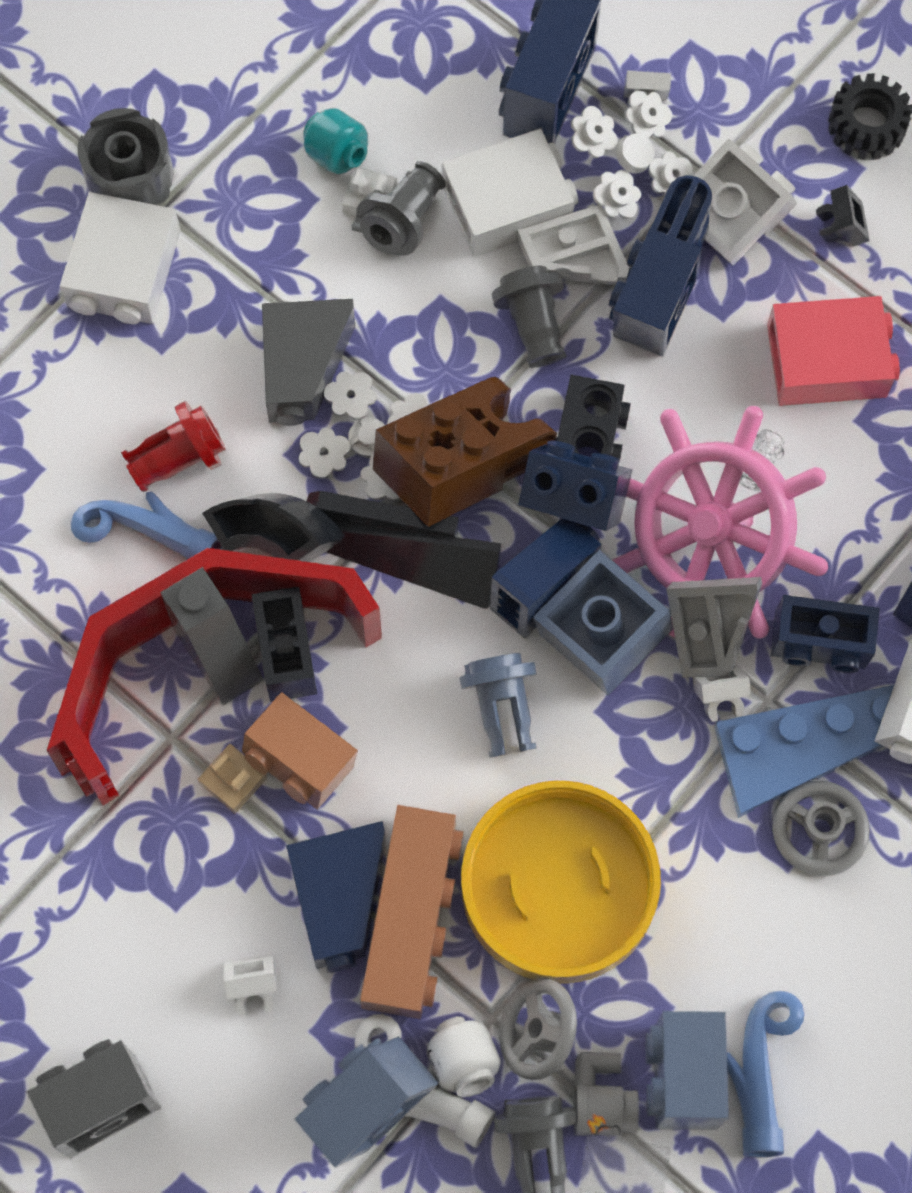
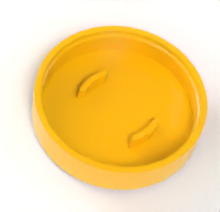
(560, 881)

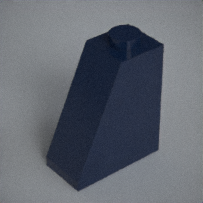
(540, 572)
(338, 891)

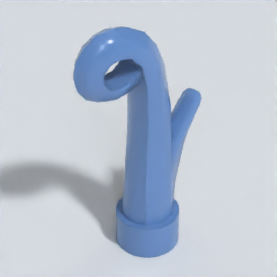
(157, 524)
(753, 1083)

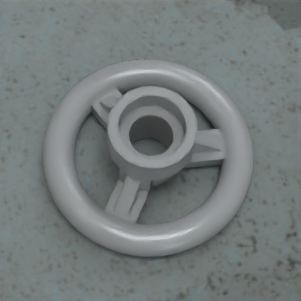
(826, 811)
(542, 1031)

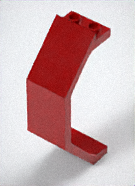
(143, 616)

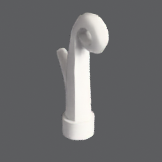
(464, 1118)

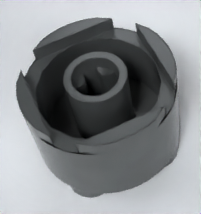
(126, 157)

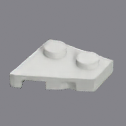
(576, 246)

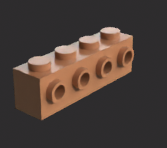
(409, 912)

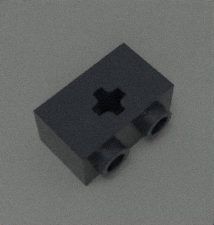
(284, 643)

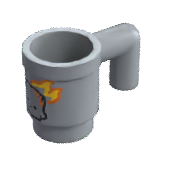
(600, 1107)

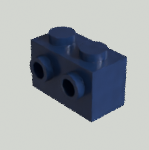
(575, 485)
(824, 633)

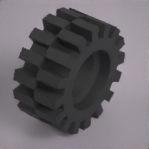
(876, 96)

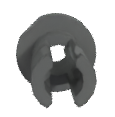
(393, 219)
(531, 304)
(533, 1126)

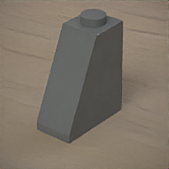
(302, 354)
(211, 635)

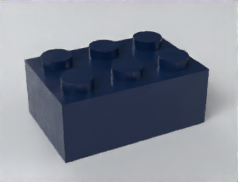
(549, 66)

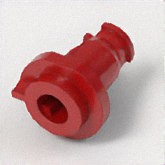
(176, 448)

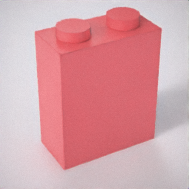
(832, 350)

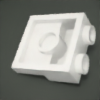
(743, 199)

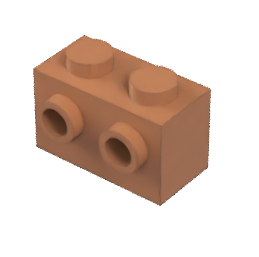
(298, 751)

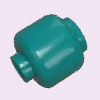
(335, 139)

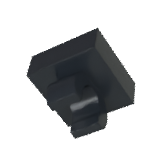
(848, 217)

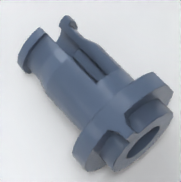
(499, 680)

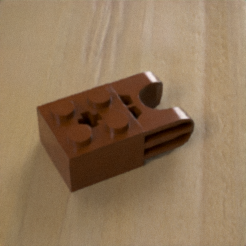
(456, 450)

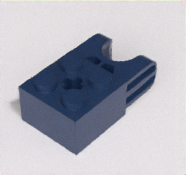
(663, 268)

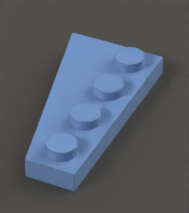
(796, 744)

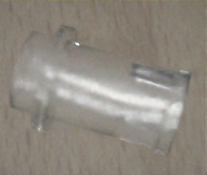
(771, 447)

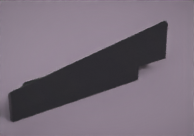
(403, 546)

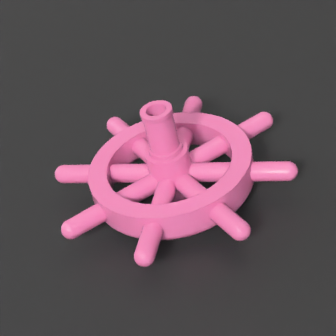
(717, 520)

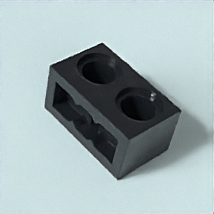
(588, 430)

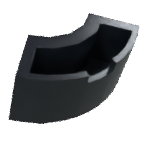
(274, 524)

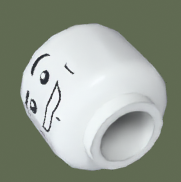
(463, 1057)

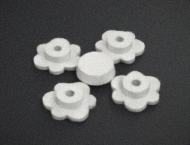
(633, 152)
(361, 434)

